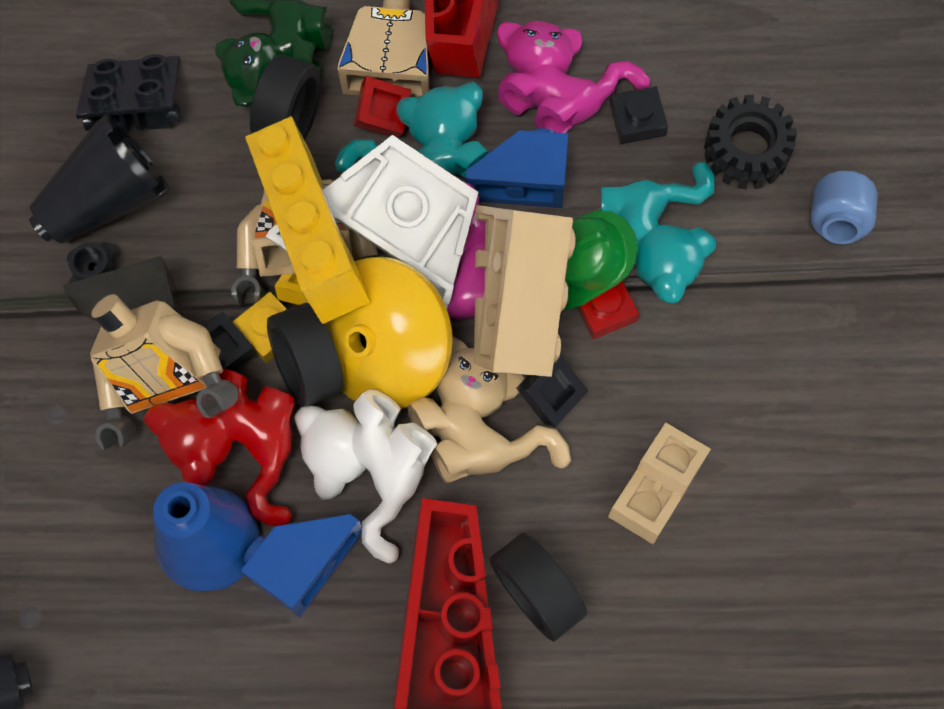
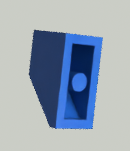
(523, 170)
(300, 559)

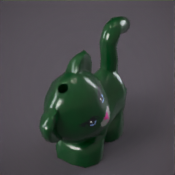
(296, 33)

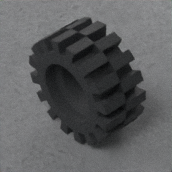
(757, 119)

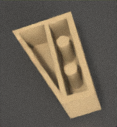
(522, 291)

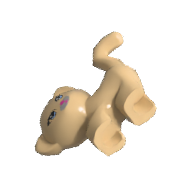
(466, 441)

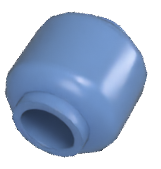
(844, 206)

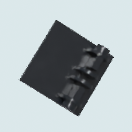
(131, 88)

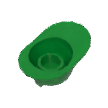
(601, 256)

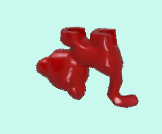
(203, 443)

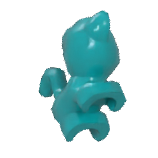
(439, 123)
(667, 254)

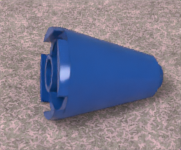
(202, 535)

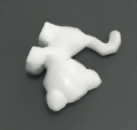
(343, 446)

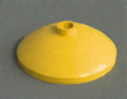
(403, 330)

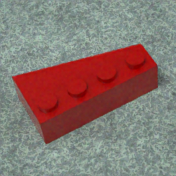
(459, 34)
(447, 620)

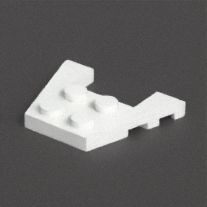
(405, 210)

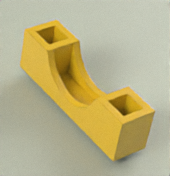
(306, 222)

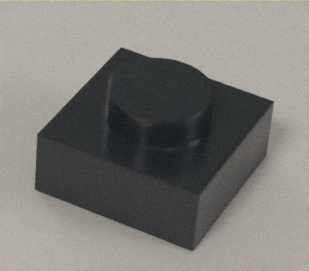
(638, 115)
(233, 345)
(555, 395)

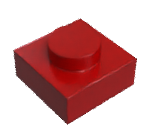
(378, 107)
(609, 311)

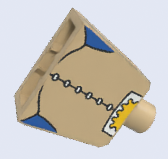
(388, 47)

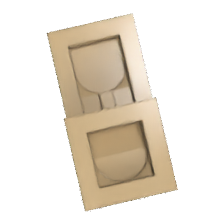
(659, 483)

